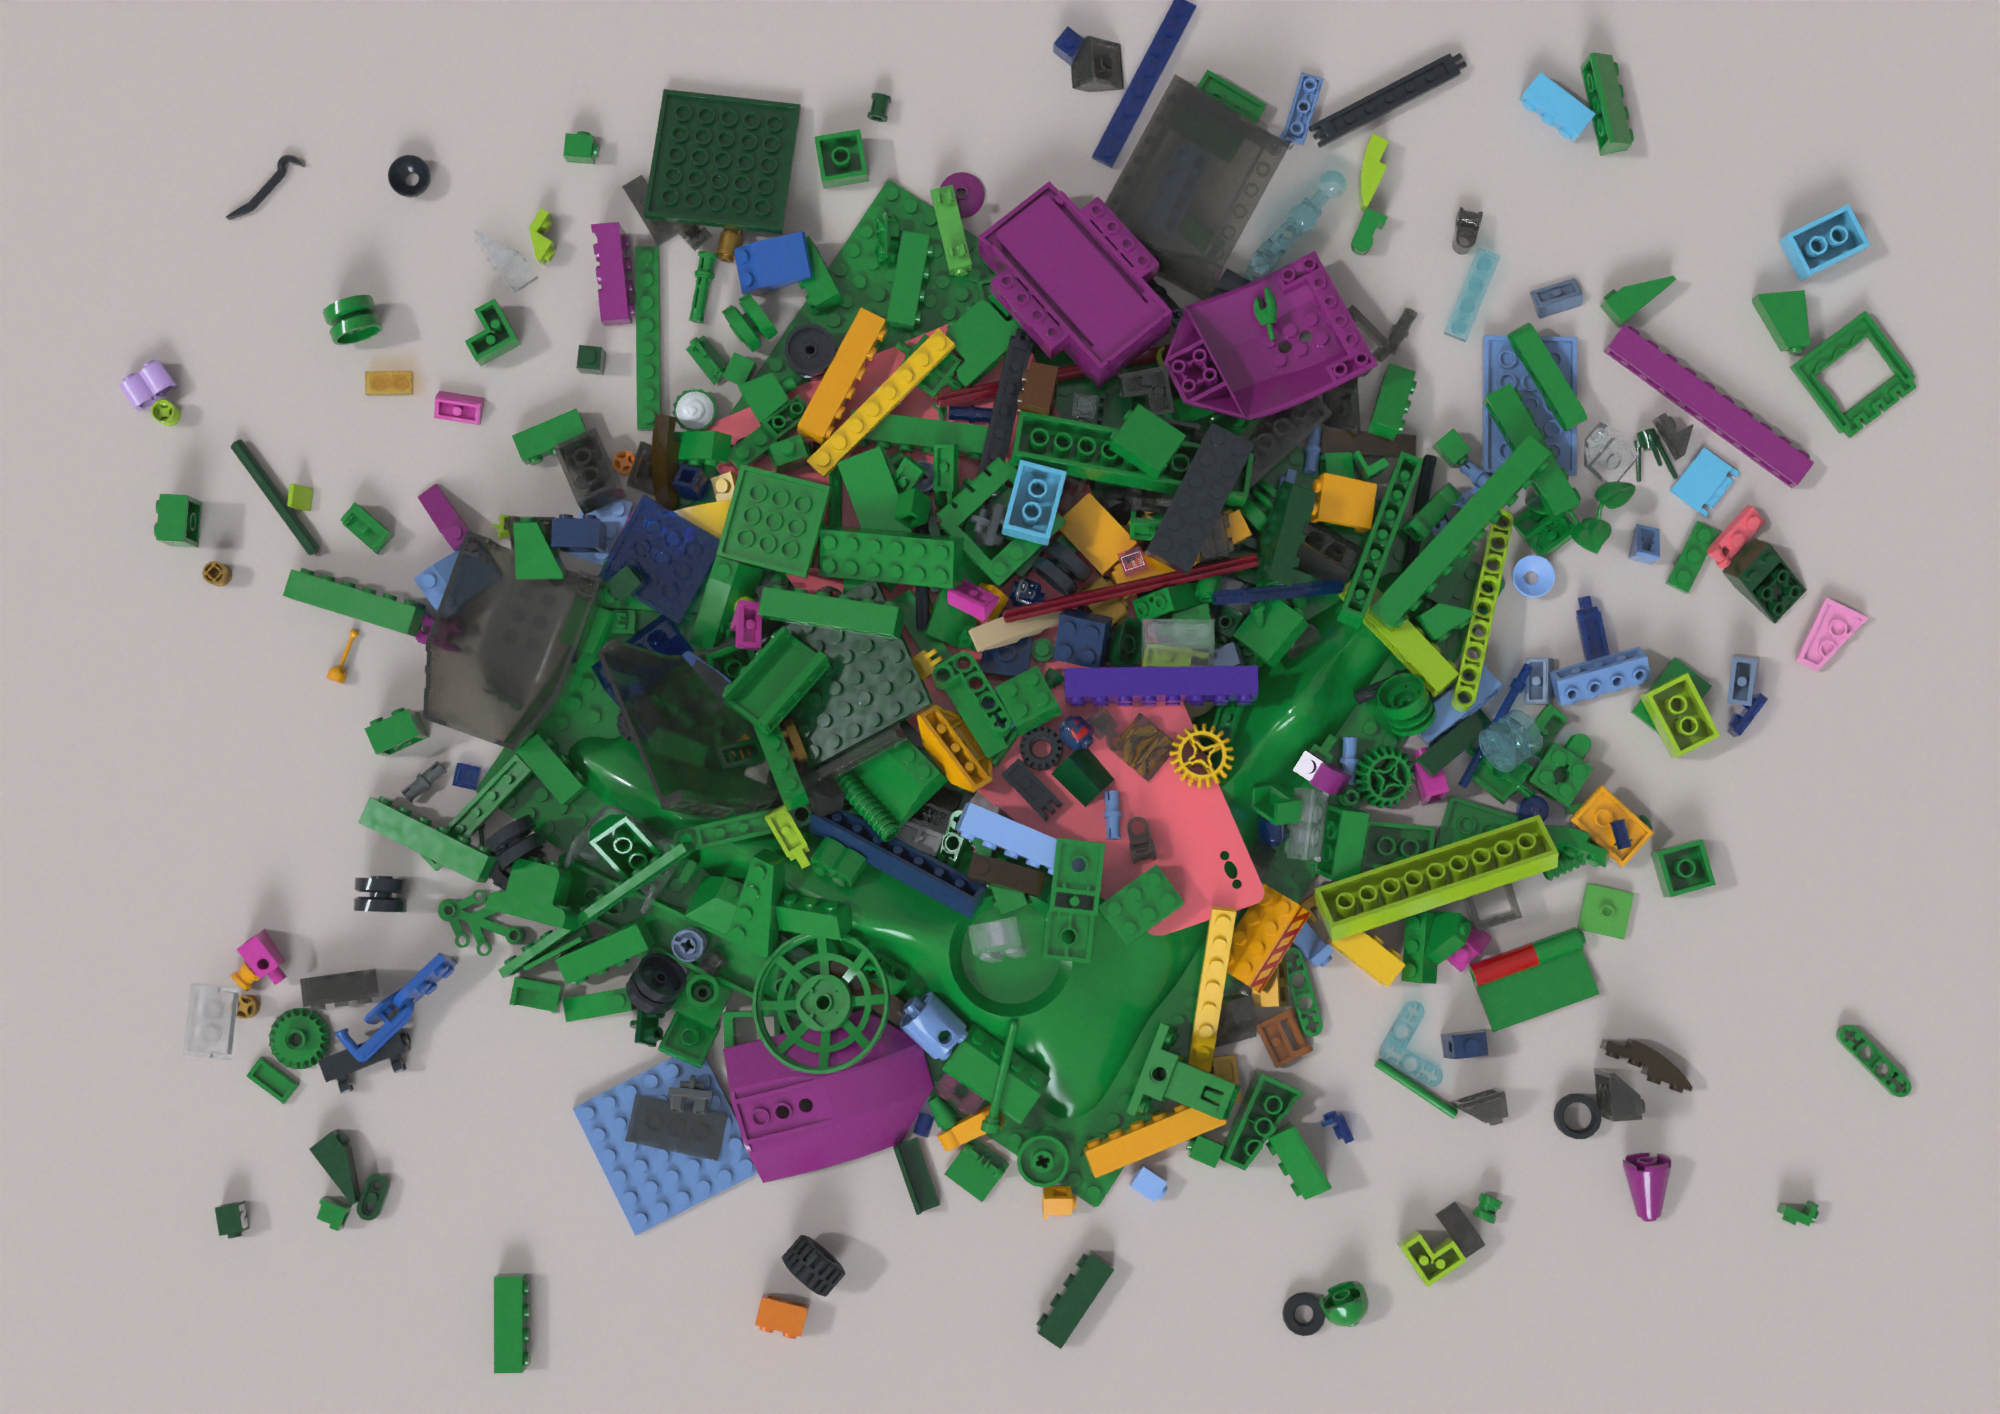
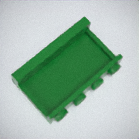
(775, 680)

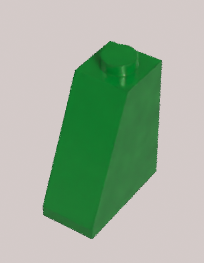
(1785, 319)
(534, 553)

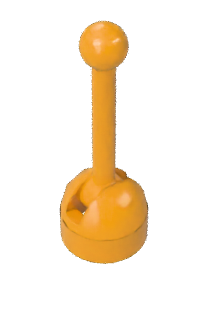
(338, 672)

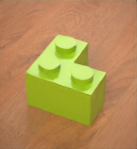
(1431, 1263)

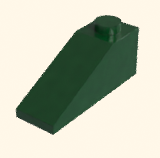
(338, 1161)

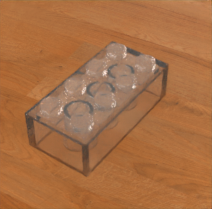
(999, 939)

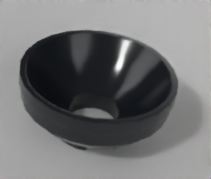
(402, 168)

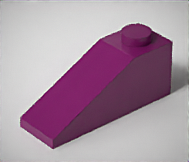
(444, 516)

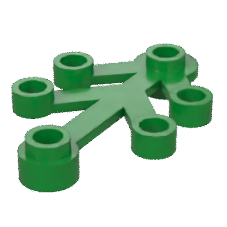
(476, 922)

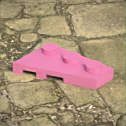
(1829, 630)

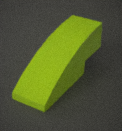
(1371, 170)

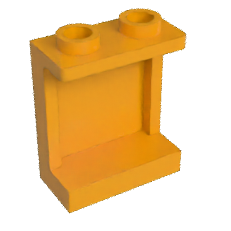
(1344, 501)

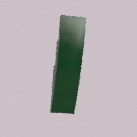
(1453, 743)

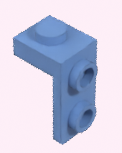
(1313, 946)

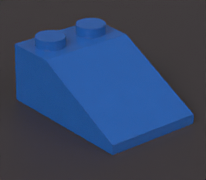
(773, 263)

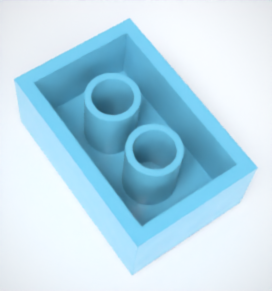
(1824, 243)
(1034, 502)

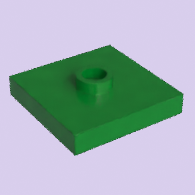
(688, 1040)

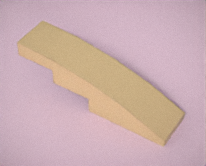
(998, 633)

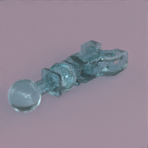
(1301, 219)

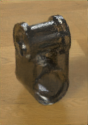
(1466, 226)
(1140, 842)

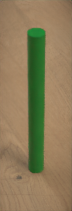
(1416, 1088)

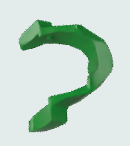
(1257, 610)

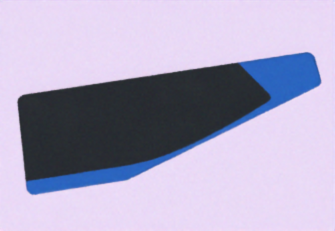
(714, 679)

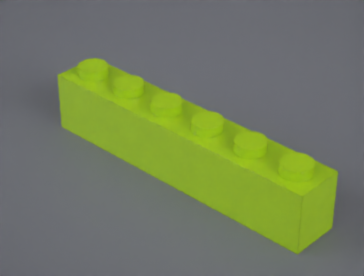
(1412, 649)

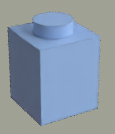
(1149, 1184)

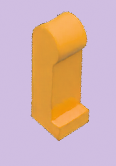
(966, 1129)

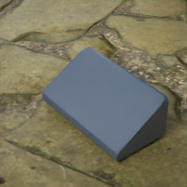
(1557, 298)
(1538, 684)

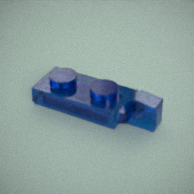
(1591, 630)

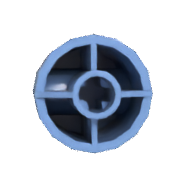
(926, 1019)

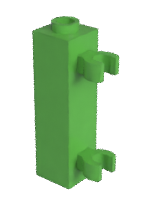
(951, 230)

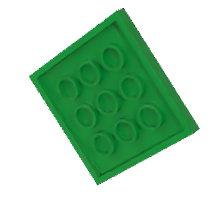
(774, 521)

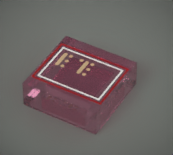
(1132, 561)

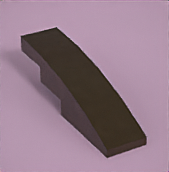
(1368, 444)
(664, 460)
(896, 1001)

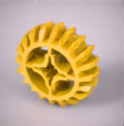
(1212, 774)

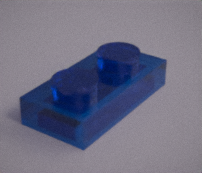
(1740, 721)

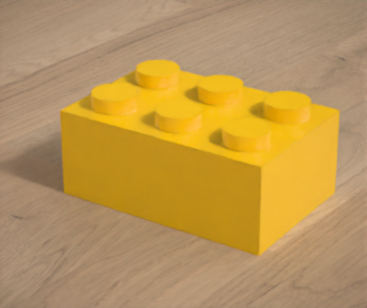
(1370, 956)

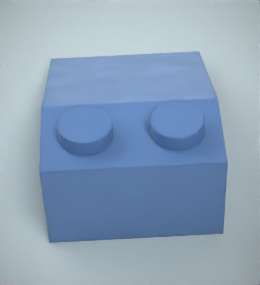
(435, 579)

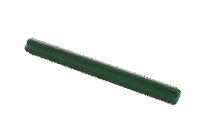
(275, 497)

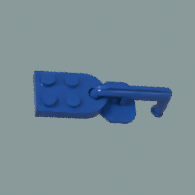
(404, 999)

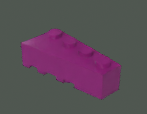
(613, 274)

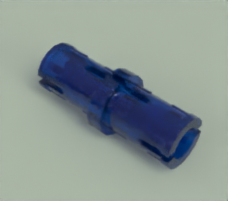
(970, 414)

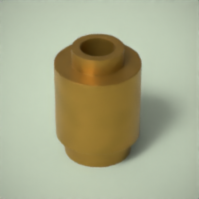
(728, 241)

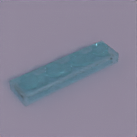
(1471, 294)

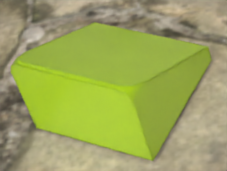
(300, 497)

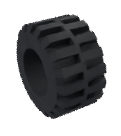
(813, 1265)

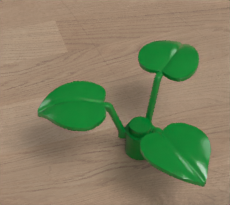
(1590, 532)

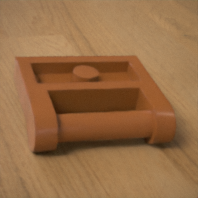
(1277, 1041)

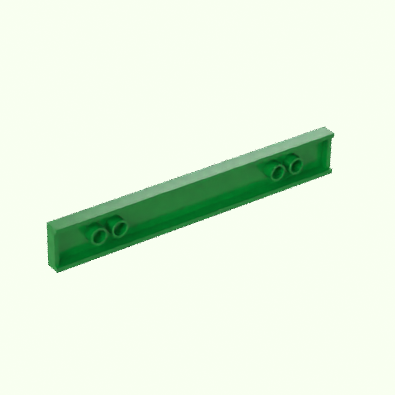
(666, 921)

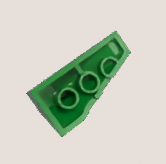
(726, 585)

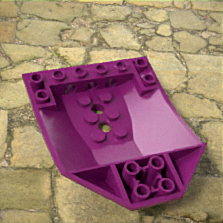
(1232, 368)
(851, 1110)

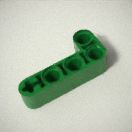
(977, 696)

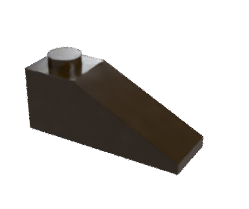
(1005, 875)

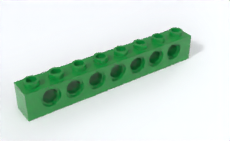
(1379, 540)

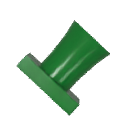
(706, 1009)

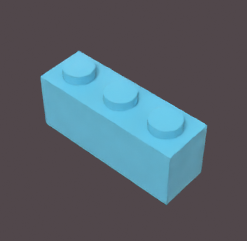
(1556, 107)

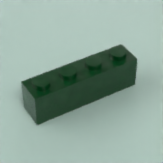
(1075, 1299)

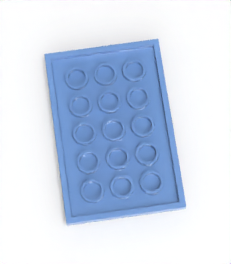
(1504, 367)

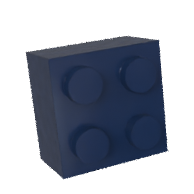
(579, 535)
(1082, 638)

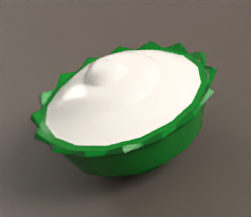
(695, 410)

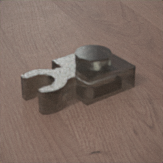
(1103, 725)

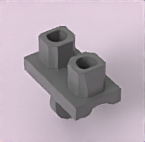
(987, 525)
(700, 1098)

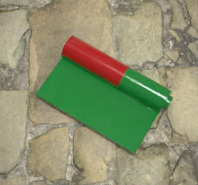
(1533, 979)

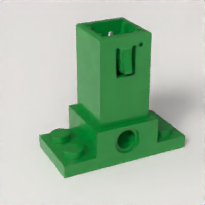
(1182, 1081)

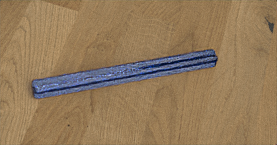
(1277, 592)

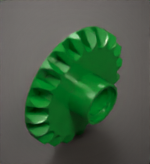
(314, 1035)

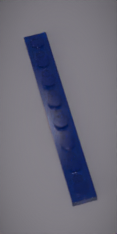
(1144, 82)

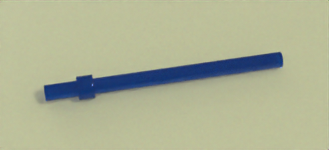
(1517, 686)

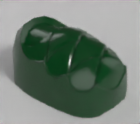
(1125, 643)

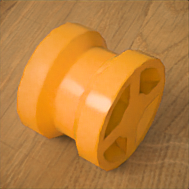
(245, 976)

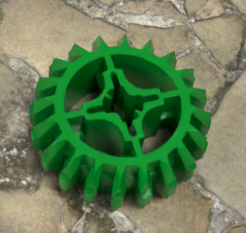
(1395, 761)

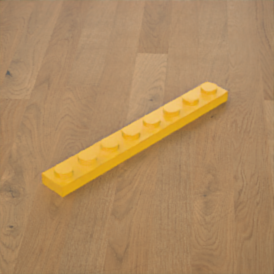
(881, 402)
(1211, 987)

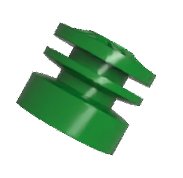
(1256, 512)
(1406, 704)

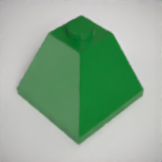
(714, 903)

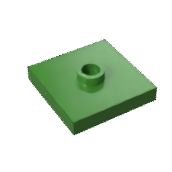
(1605, 911)

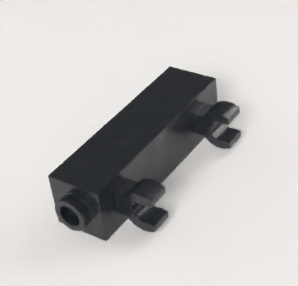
(344, 1063)

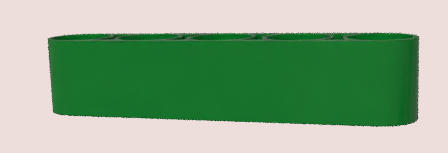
(1547, 376)

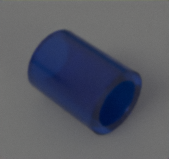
(923, 1124)

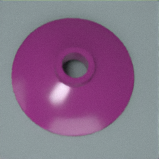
(974, 197)

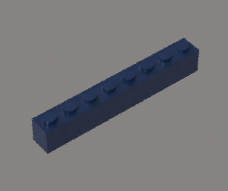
(902, 861)

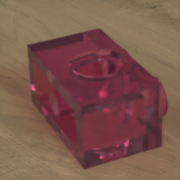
(966, 1103)

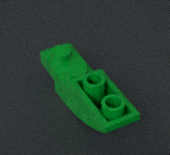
(773, 429)
(1577, 843)

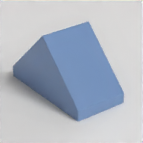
(1645, 544)

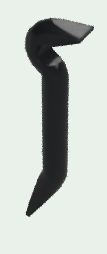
(267, 188)

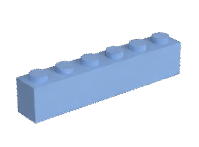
(1011, 837)

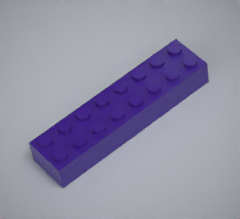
(1161, 684)

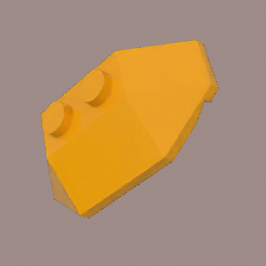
(954, 749)

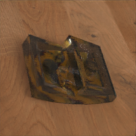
(1143, 747)

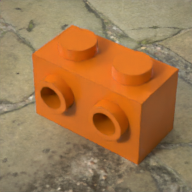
(781, 1316)

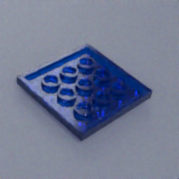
(668, 555)

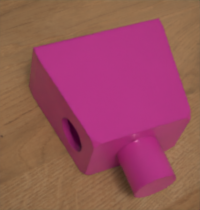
(1429, 789)
(261, 948)

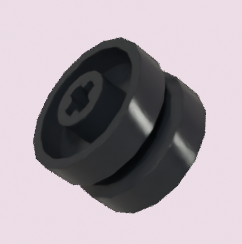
(809, 338)
(1061, 568)
(514, 839)
(380, 894)
(656, 984)

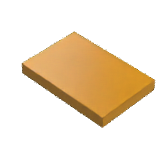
(1096, 534)
(1594, 819)

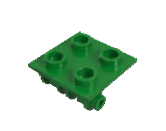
(977, 1169)

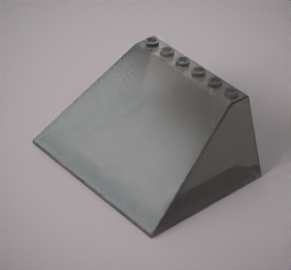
(1196, 183)

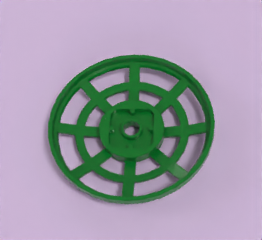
(808, 1003)

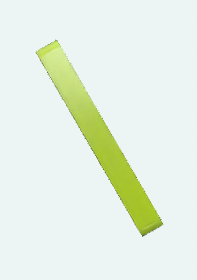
(1480, 621)

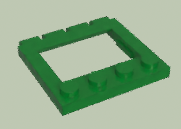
(1833, 349)
(967, 502)

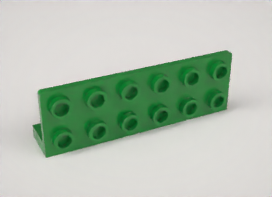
(948, 622)

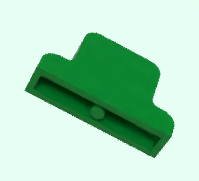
(980, 341)
(536, 894)

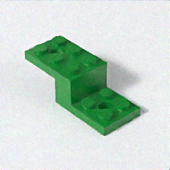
(1073, 900)

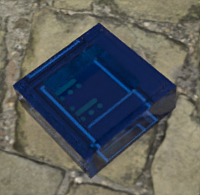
(466, 776)

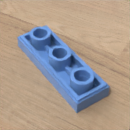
(1305, 95)

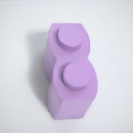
(148, 385)

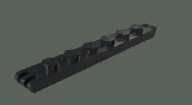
(1387, 99)
(1005, 401)

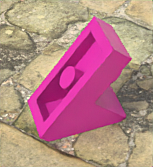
(747, 625)
(1474, 946)

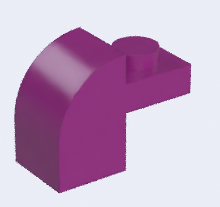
(1322, 775)

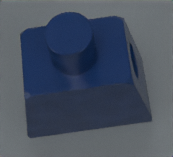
(1464, 1044)

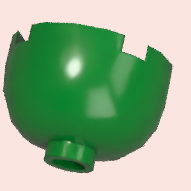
(1345, 1304)

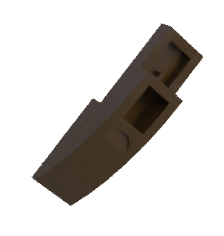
(1655, 1065)

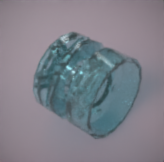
(1510, 741)

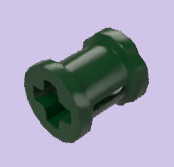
(879, 107)

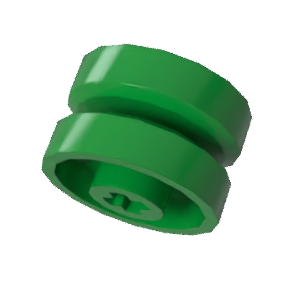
(352, 319)
(750, 322)
(1039, 1172)

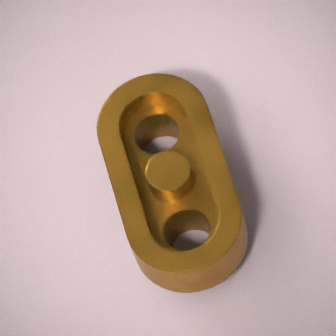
(797, 750)

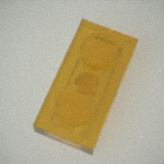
(388, 383)

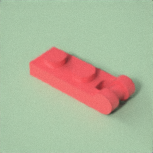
(1735, 536)

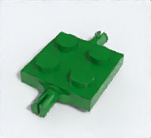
(940, 376)
(1499, 783)

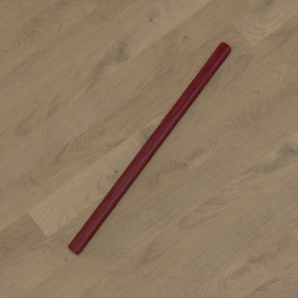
(1064, 373)
(1129, 588)

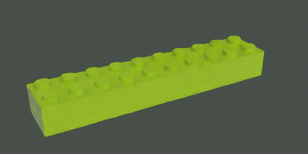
(1436, 878)

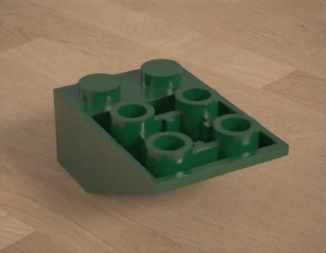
(1764, 579)

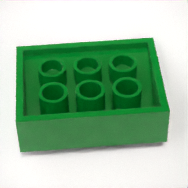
(900, 780)

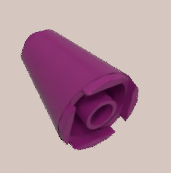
(1647, 1183)

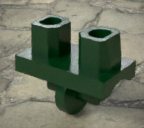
(647, 1028)

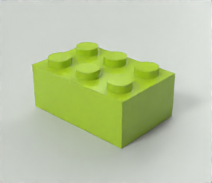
(1679, 715)

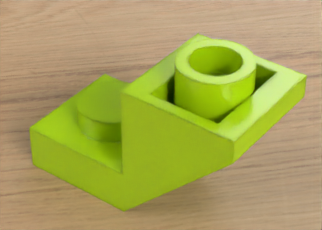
(543, 247)

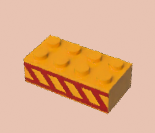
(1264, 938)

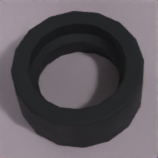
(1595, 1116)

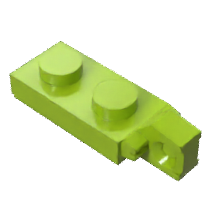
(788, 835)

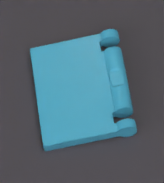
(1704, 482)

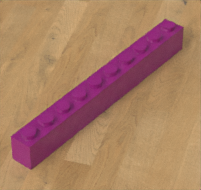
(1708, 406)

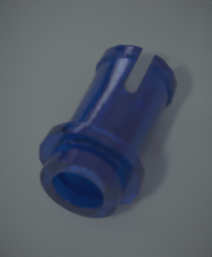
(1620, 834)

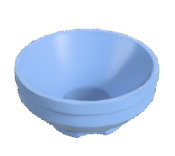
(1543, 570)

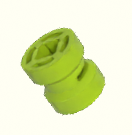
(161, 410)

